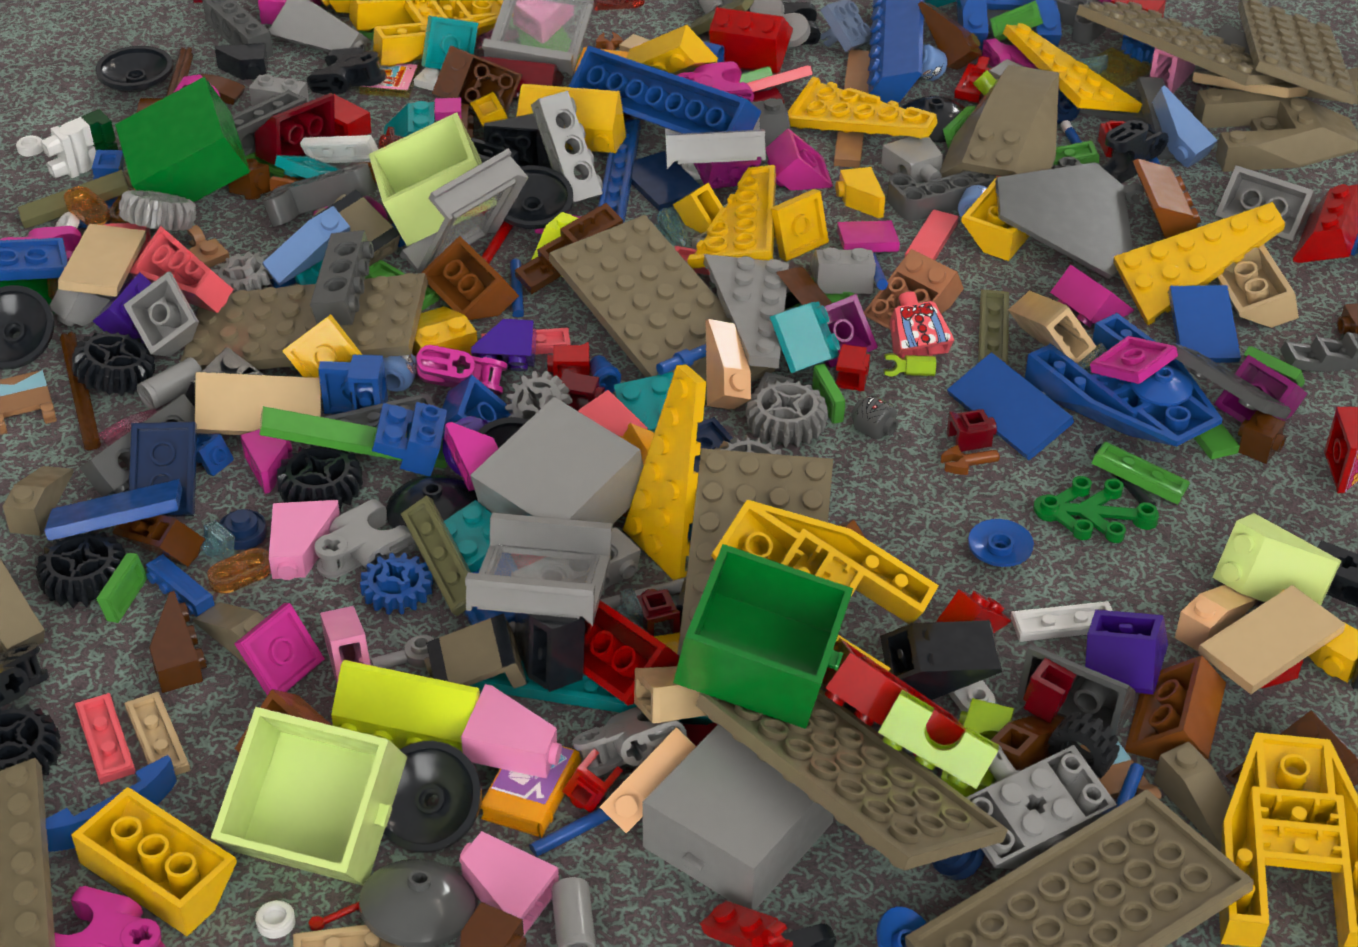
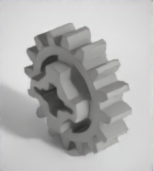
(244, 272)
(524, 399)

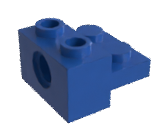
(353, 383)
(422, 440)

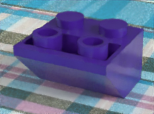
(114, 316)
(509, 342)
(1127, 647)

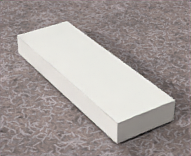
(339, 148)
(1055, 621)

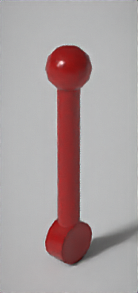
(317, 922)

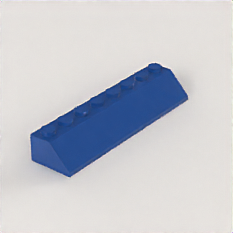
(895, 48)
(664, 97)

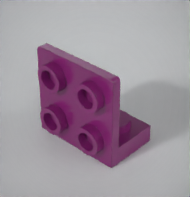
(724, 173)

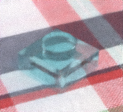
(218, 541)
(630, 607)

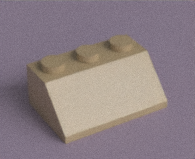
(1260, 289)

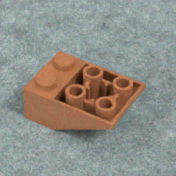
(920, 275)

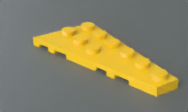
(1076, 80)
(856, 111)
(745, 223)
(1193, 257)
(668, 483)

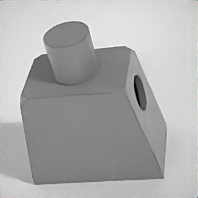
(914, 157)

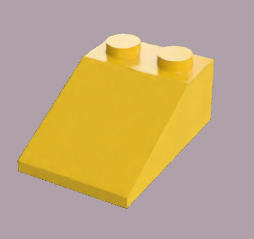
(444, 329)

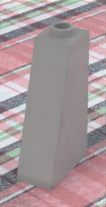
(314, 27)

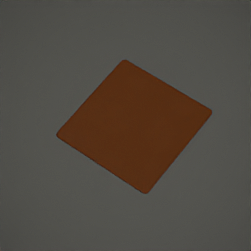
(803, 286)

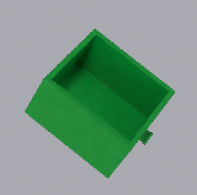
(183, 144)
(763, 636)

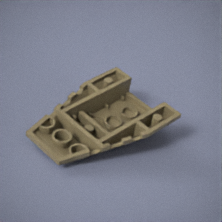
(1010, 127)

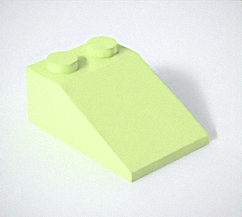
(1267, 559)

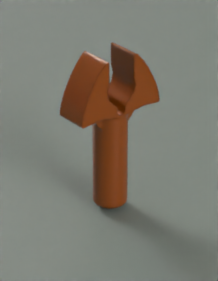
(603, 43)
(963, 461)

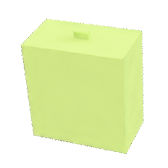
(416, 167)
(310, 796)

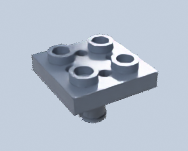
(845, 25)

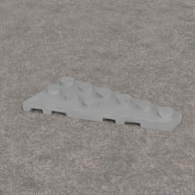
(750, 296)

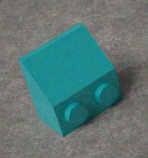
(412, 118)
(805, 336)

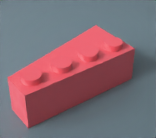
(194, 278)

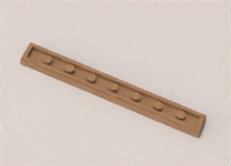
(850, 144)

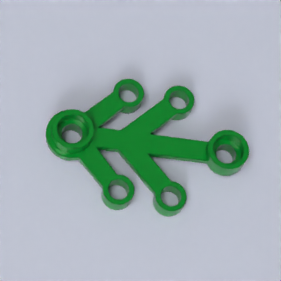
(1092, 512)

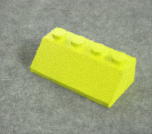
(401, 705)

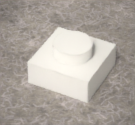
(427, 78)

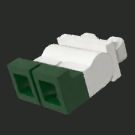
(77, 144)

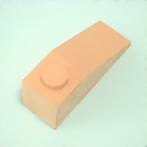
(726, 367)
(1211, 614)
(625, 803)

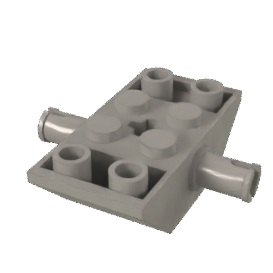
(1040, 804)

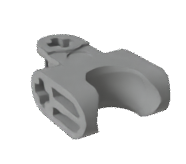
(358, 542)
(623, 740)

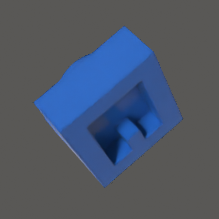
(213, 453)

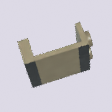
(363, 216)
(476, 654)

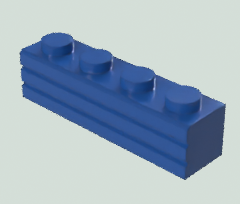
(172, 578)

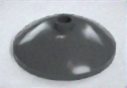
(416, 903)

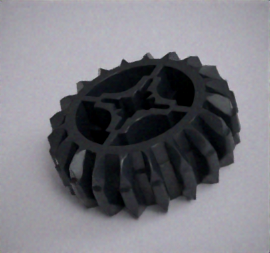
(112, 363)
(319, 476)
(78, 567)
(20, 729)

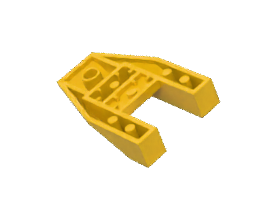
(403, 23)
(831, 554)
(1295, 813)

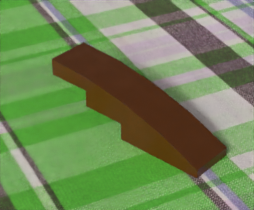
(540, 271)

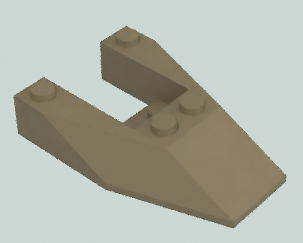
(1283, 134)

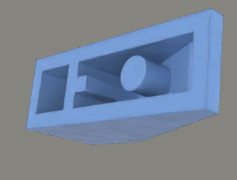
(1187, 137)
(305, 246)

